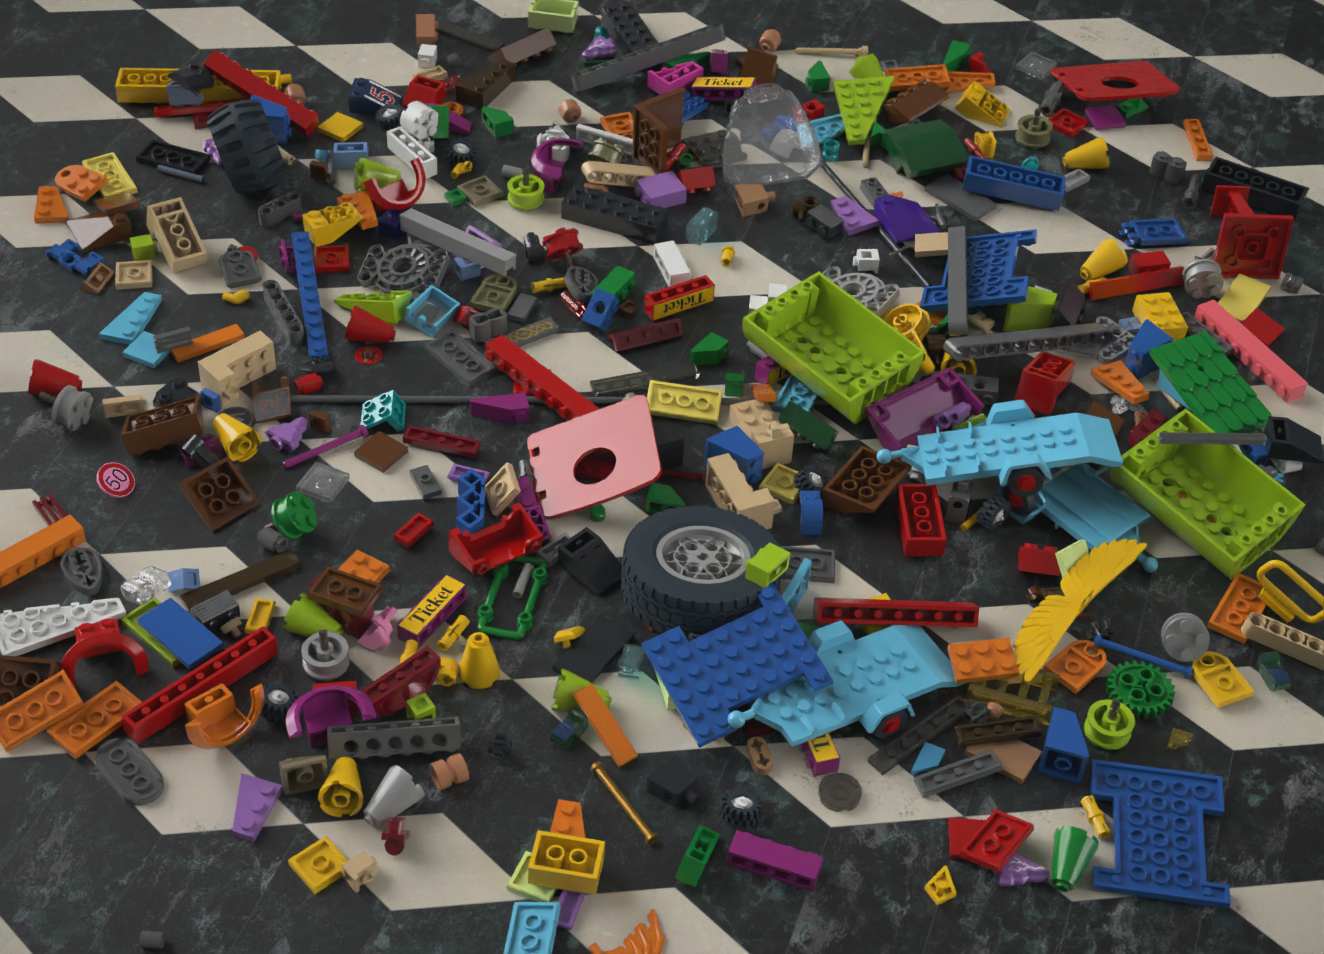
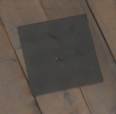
(707, 148)

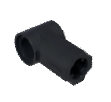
(534, 250)
(196, 450)

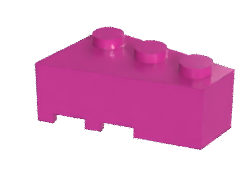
(670, 79)

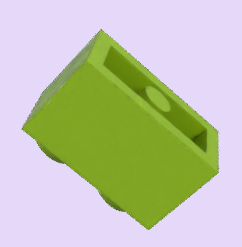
(767, 565)

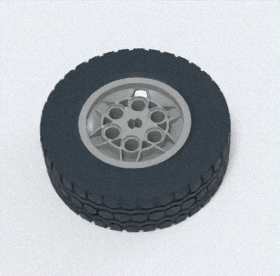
(691, 568)

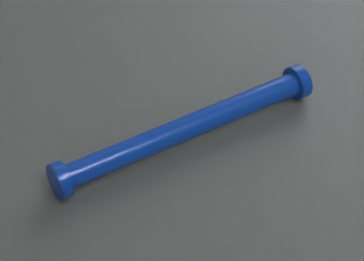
(1186, 671)

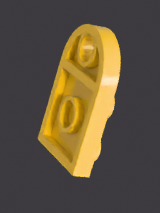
(1220, 679)

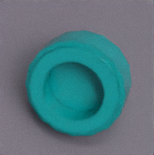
(601, 30)
(1031, 163)

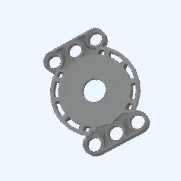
(870, 287)

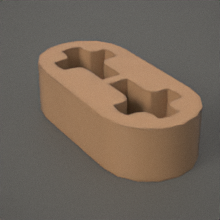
(763, 755)

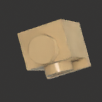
(359, 870)

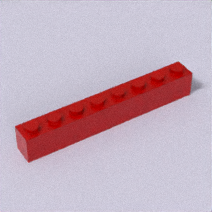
(248, 84)
(537, 379)
(896, 612)
(223, 668)

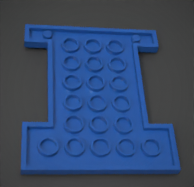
(989, 272)
(734, 665)
(1158, 832)

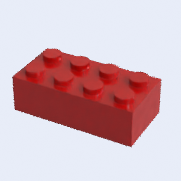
(920, 520)

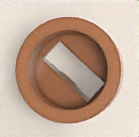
(995, 711)

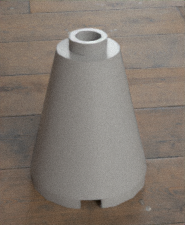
(392, 797)

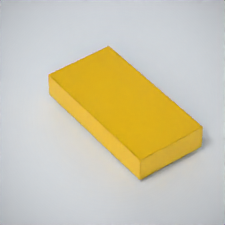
(260, 615)

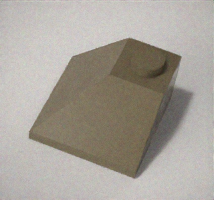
(303, 773)

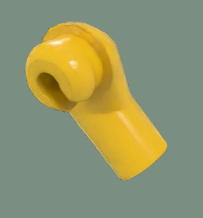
(461, 168)
(236, 298)

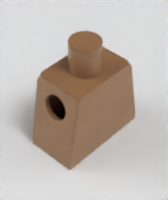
(752, 198)

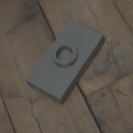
(425, 482)

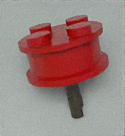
(563, 245)

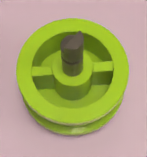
(525, 191)
(1109, 724)

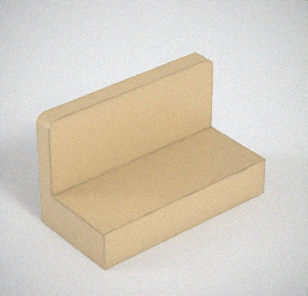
(123, 406)

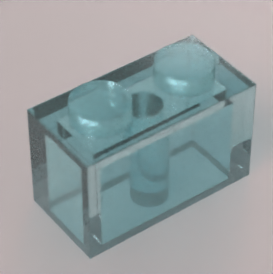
(701, 226)

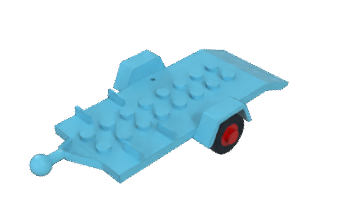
(1012, 447)
(1082, 507)
(870, 684)

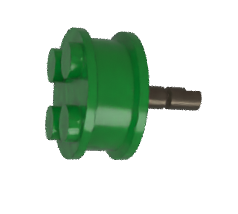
(293, 515)

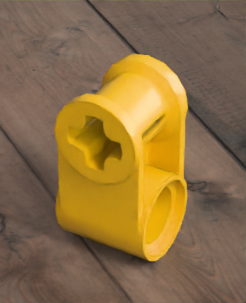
(986, 143)

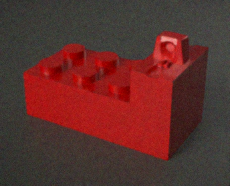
(1043, 381)

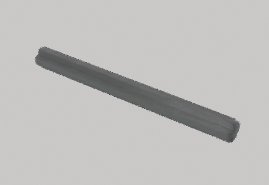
(1212, 438)

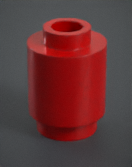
(308, 383)

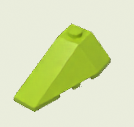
(386, 307)

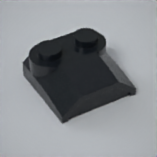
(193, 77)
(173, 392)

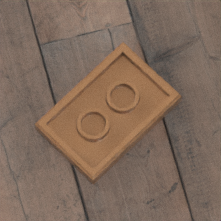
(1015, 757)

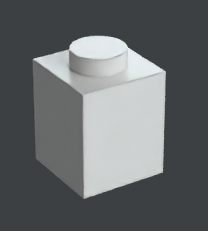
(427, 56)

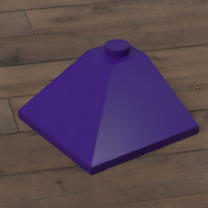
(903, 218)

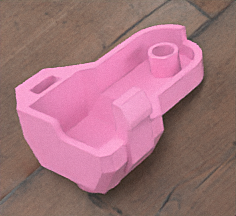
(379, 632)

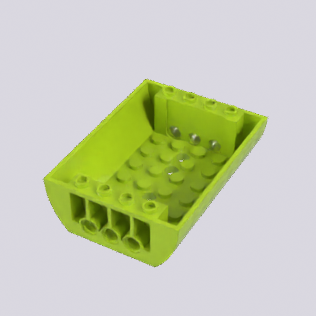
(847, 340)
(1217, 486)

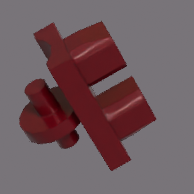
(395, 835)

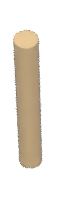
(1176, 404)

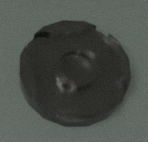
(839, 792)

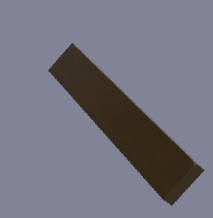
(243, 579)

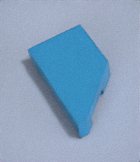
(928, 759)

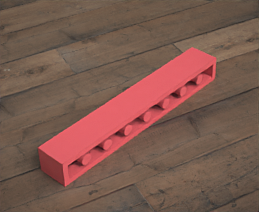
(1252, 351)

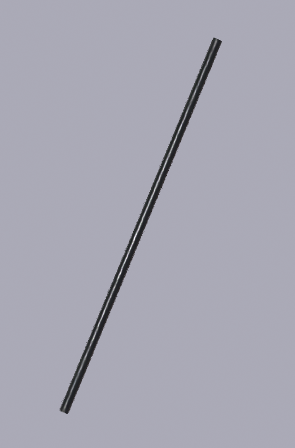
(879, 229)

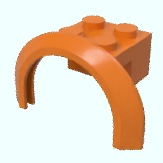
(216, 720)

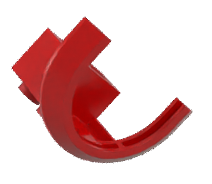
(395, 195)
(102, 639)

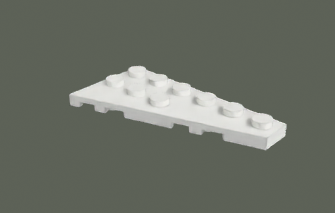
(51, 623)

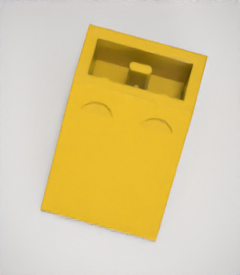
(982, 106)
(330, 223)

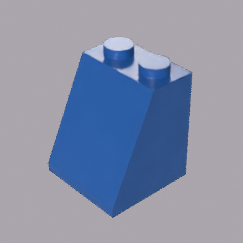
(277, 118)
(1138, 357)
(741, 448)
(1064, 747)

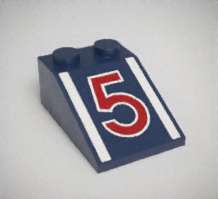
(369, 96)

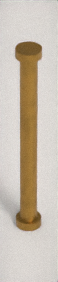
(650, 837)

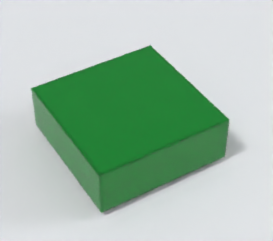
(455, 197)

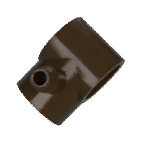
(801, 206)
(934, 347)

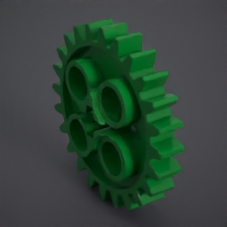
(1141, 688)

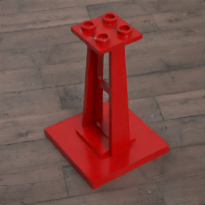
(1248, 241)

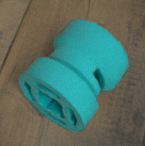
(830, 151)

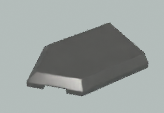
(239, 267)

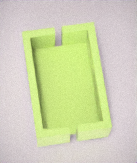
(555, 14)

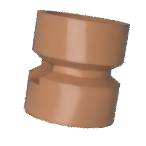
(452, 770)

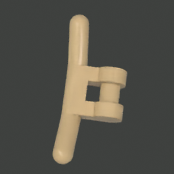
(981, 322)

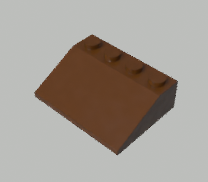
(163, 426)
(863, 483)

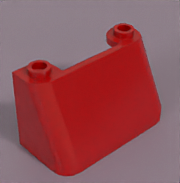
(497, 543)

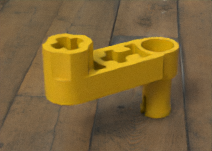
(448, 667)

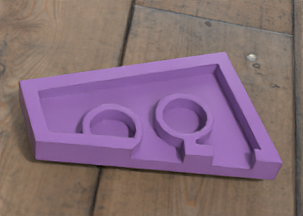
(855, 217)
(254, 805)

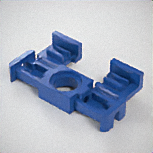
(65, 254)

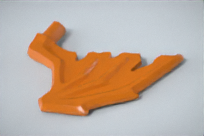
(642, 942)

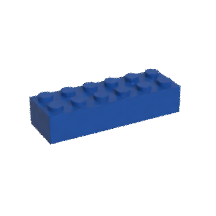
(1014, 183)

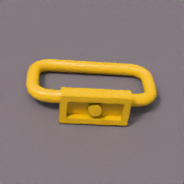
(1279, 601)

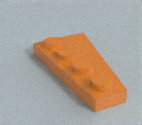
(962, 80)
(364, 206)
(1121, 380)

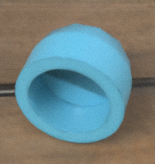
(321, 155)

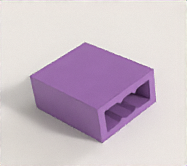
(661, 190)

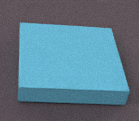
(143, 351)

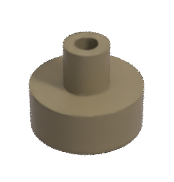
(232, 626)

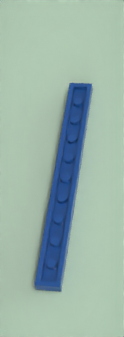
(309, 295)

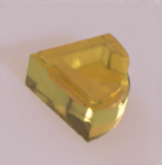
(1179, 738)

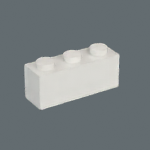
(671, 263)

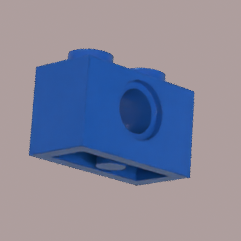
(600, 300)

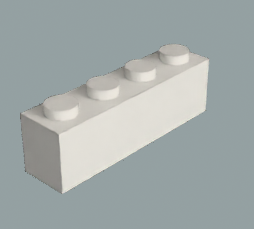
(408, 148)

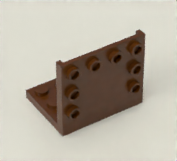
(657, 128)

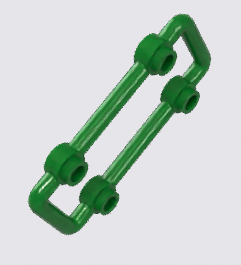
(525, 618)

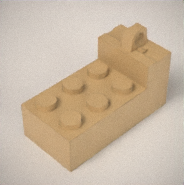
(176, 235)
(237, 366)
(764, 430)
(733, 493)

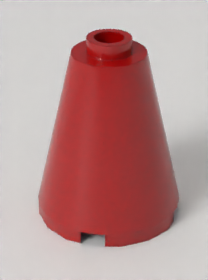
(368, 328)
(50, 379)

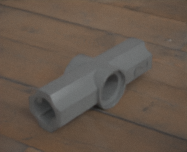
(1052, 98)

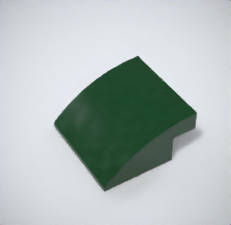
(924, 148)

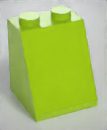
(1032, 314)

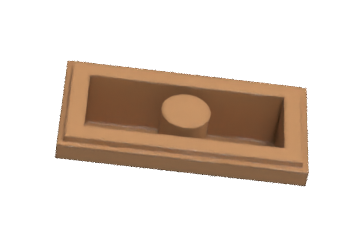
(97, 279)

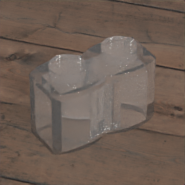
(145, 585)

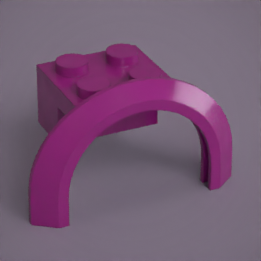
(546, 168)
(325, 708)

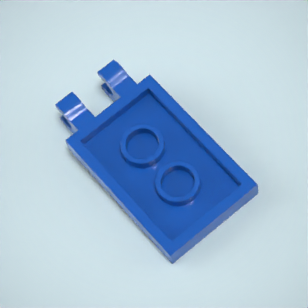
(1153, 232)

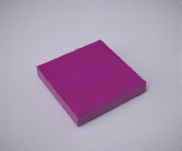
(1105, 117)

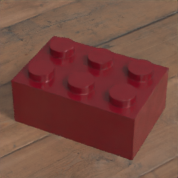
(350, 623)

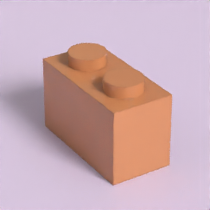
(426, 29)

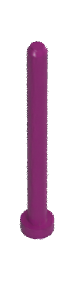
(361, 432)

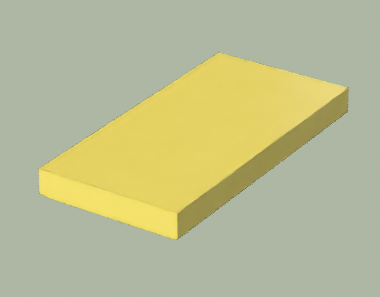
(117, 177)
(1243, 297)
(684, 402)

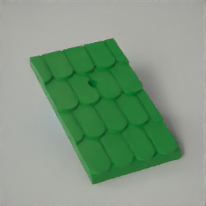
(1208, 385)

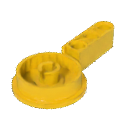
(914, 325)

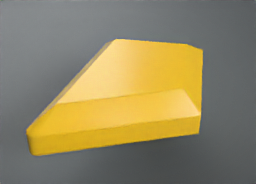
(568, 634)
(941, 887)

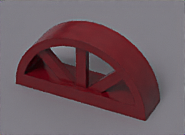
(403, 682)

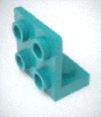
(384, 408)

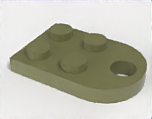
(494, 294)

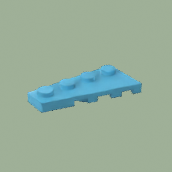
(828, 127)
(132, 320)

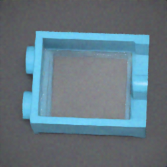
(431, 311)

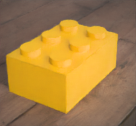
(1162, 312)
(566, 862)

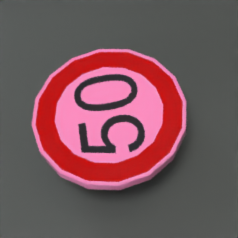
(115, 480)

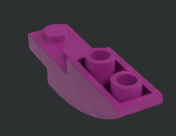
(528, 501)

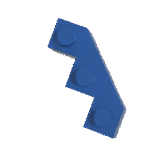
(471, 502)

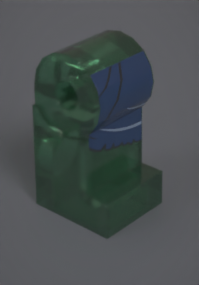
(1273, 671)
(570, 728)

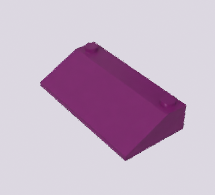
(912, 410)

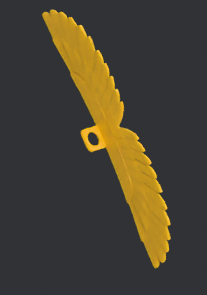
(1056, 613)

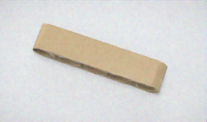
(615, 173)
(1284, 639)

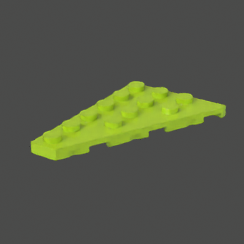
(860, 104)

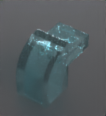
(631, 662)

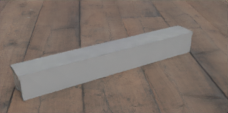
(457, 241)

